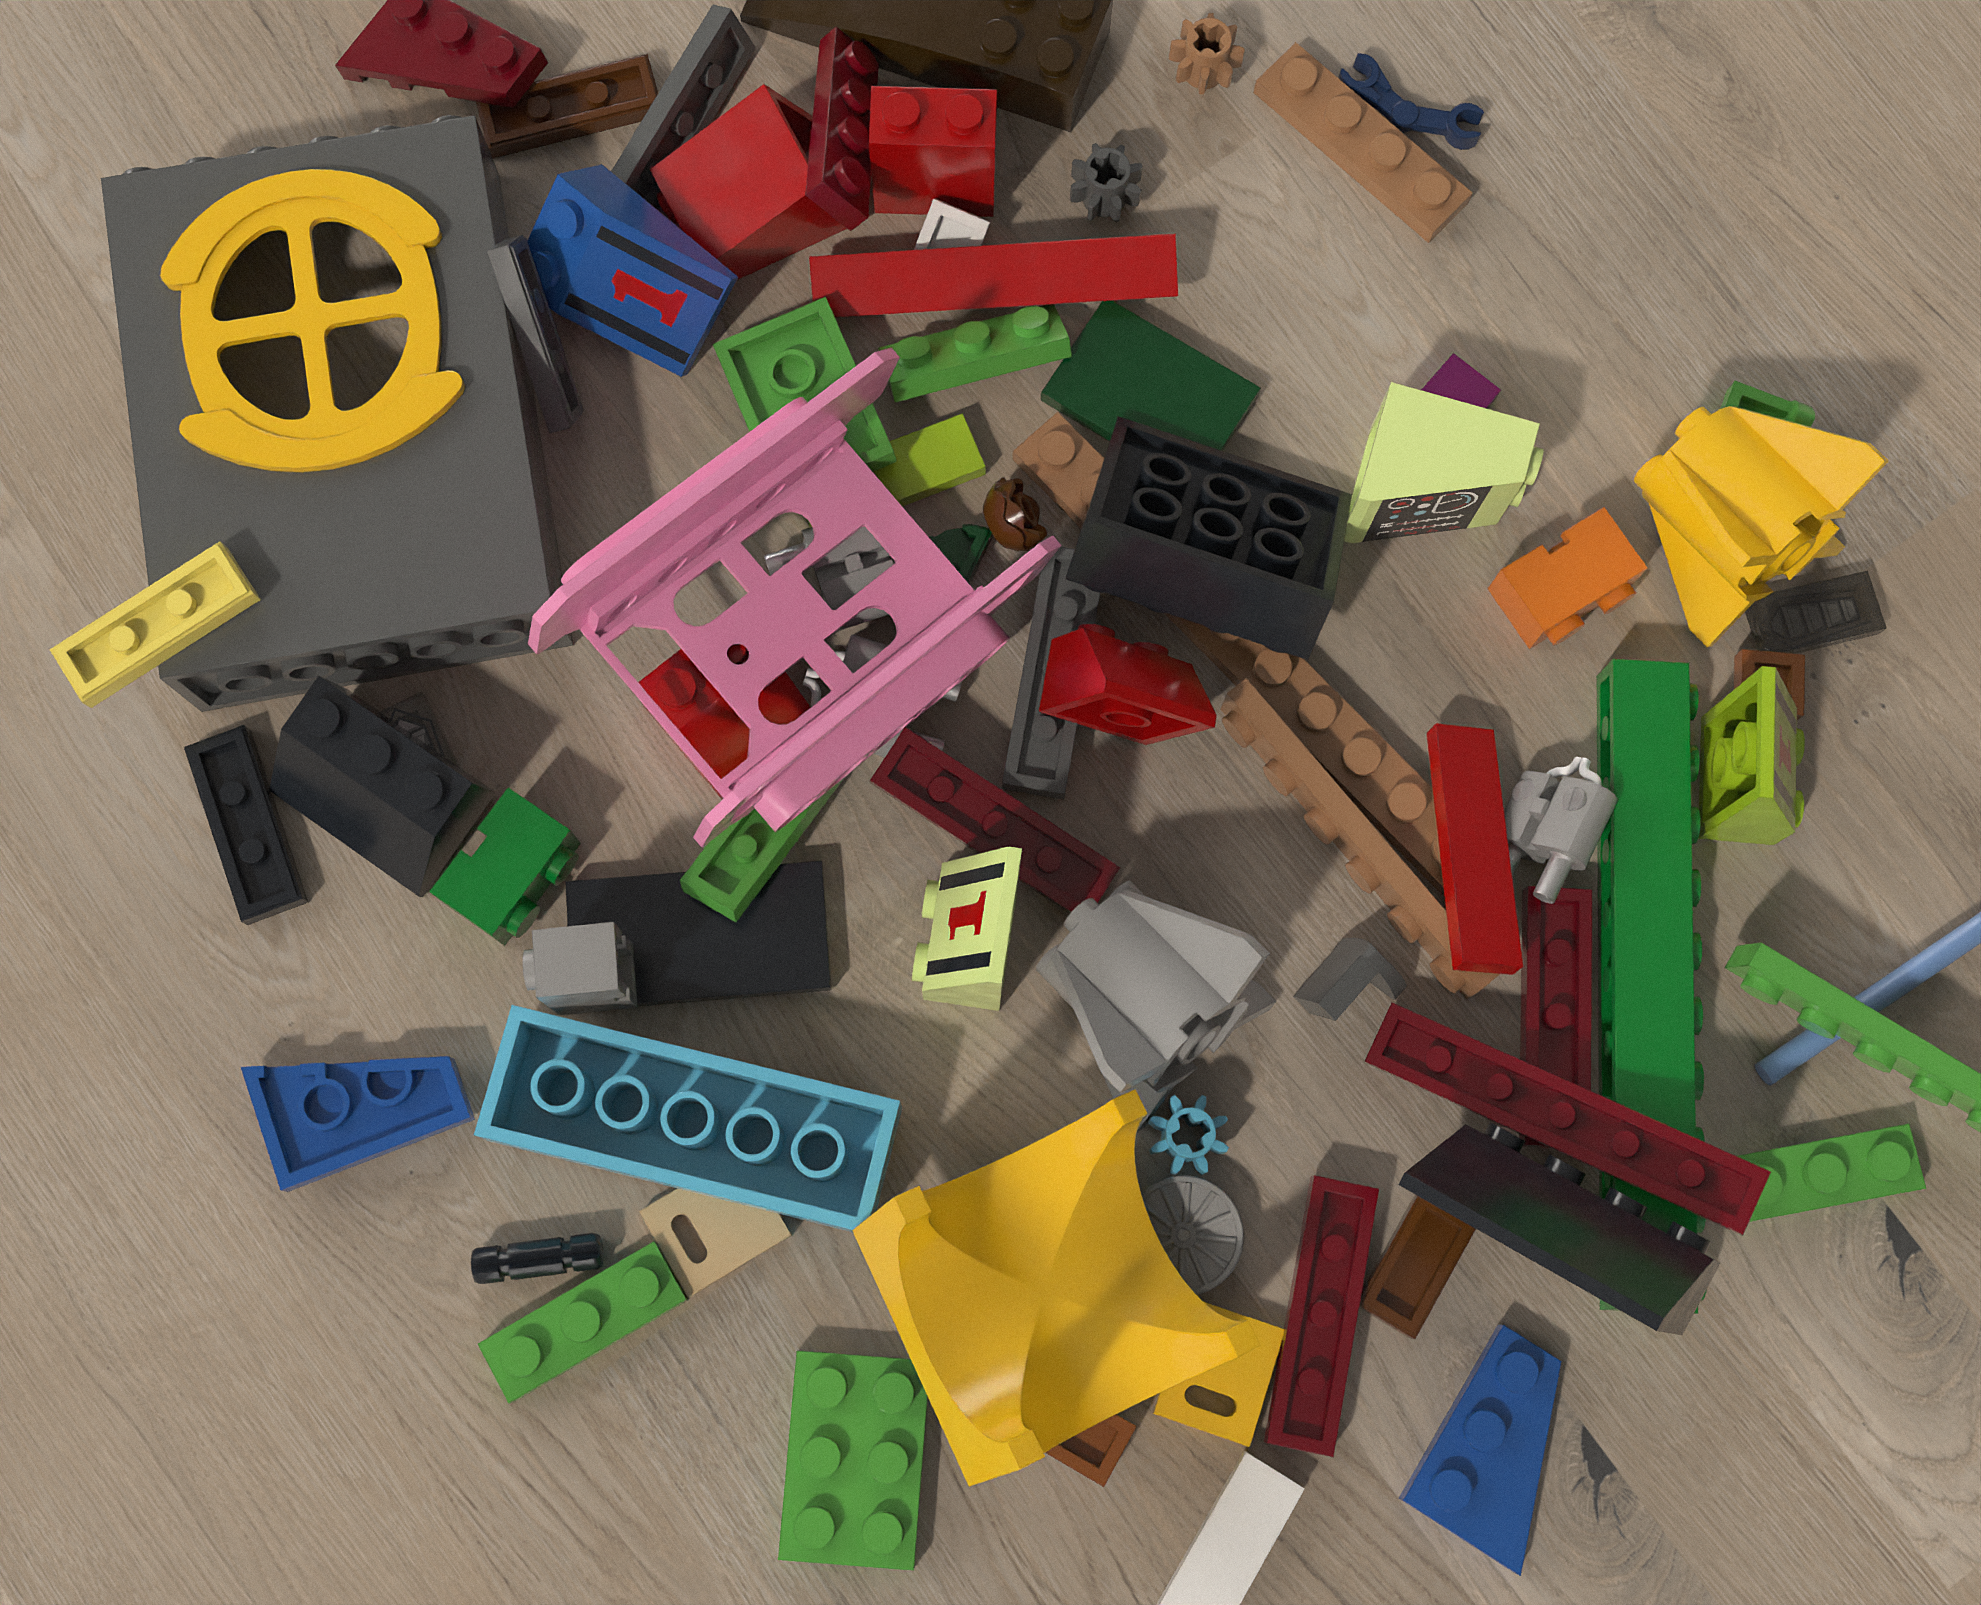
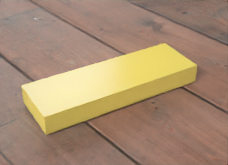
(154, 625)

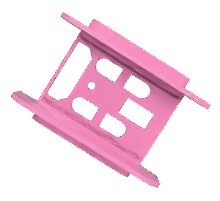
(807, 468)

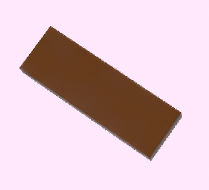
(571, 106)

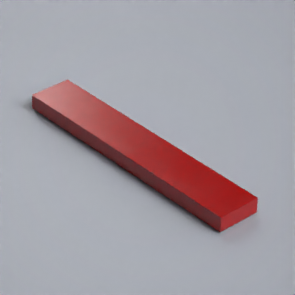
(997, 275)

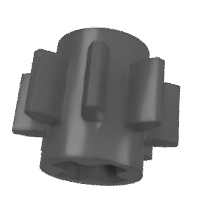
(1104, 166)

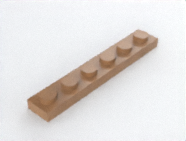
(1337, 819)

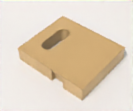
(727, 1229)

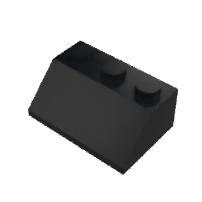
(375, 785)

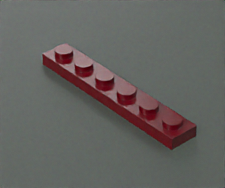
(1569, 1119)

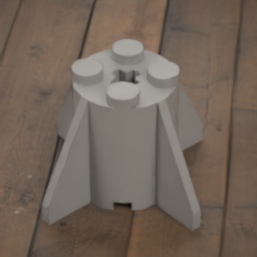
(1153, 988)

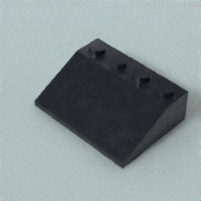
(1212, 539)
(1566, 1227)

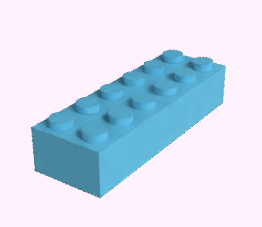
(689, 1119)

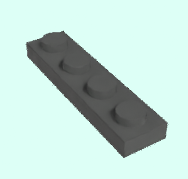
(686, 99)
(1040, 742)

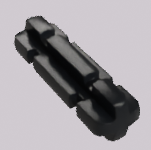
(537, 1258)

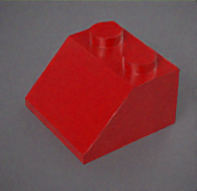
(1123, 687)
(706, 716)

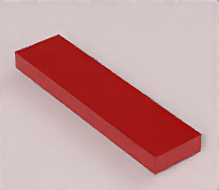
(1474, 850)

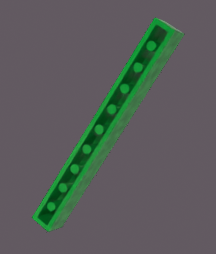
(1648, 908)

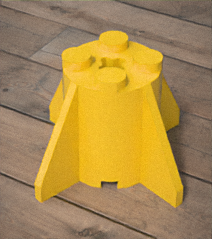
(1746, 504)

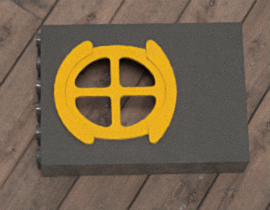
(367, 531)

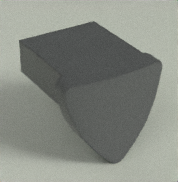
(1344, 977)

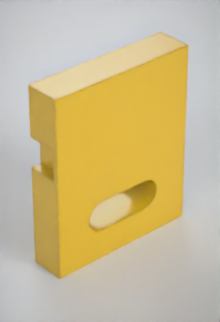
(1241, 1379)

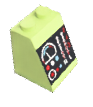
(1439, 467)

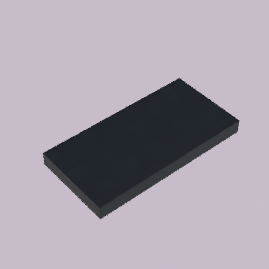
(699, 954)

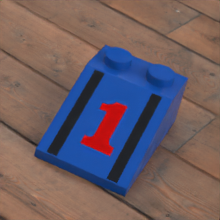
(626, 269)

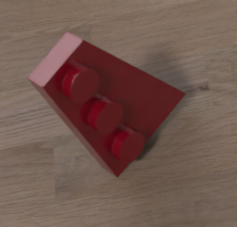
(443, 49)

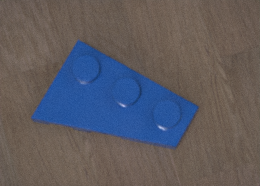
(346, 1114)
(1490, 1450)

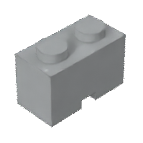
(581, 968)

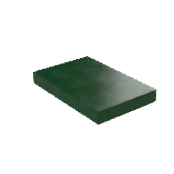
(1147, 377)

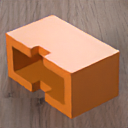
(1553, 589)

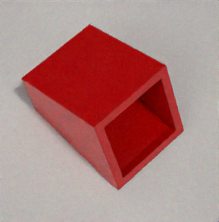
(931, 148)
(745, 185)

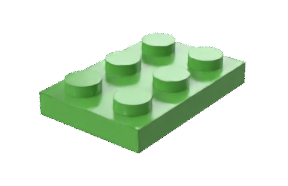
(795, 359)
(853, 1461)

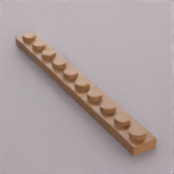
(1332, 731)

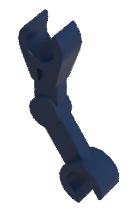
(1407, 115)

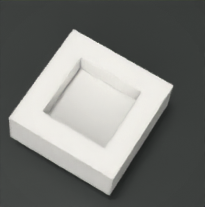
(951, 227)

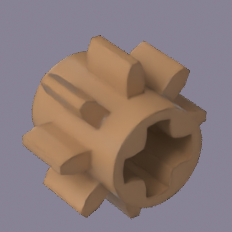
(1206, 53)

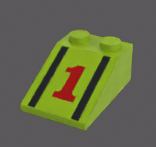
(1751, 763)

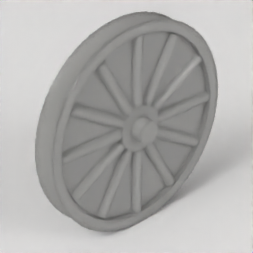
(1196, 1228)

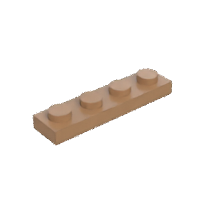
(1362, 142)

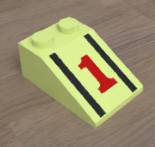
(970, 929)

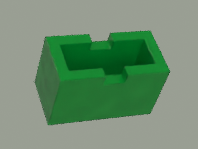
(509, 869)

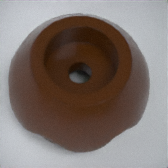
(1013, 516)

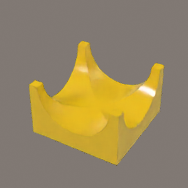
(1041, 1294)

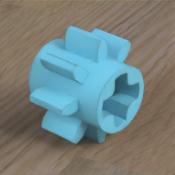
(1192, 1117)

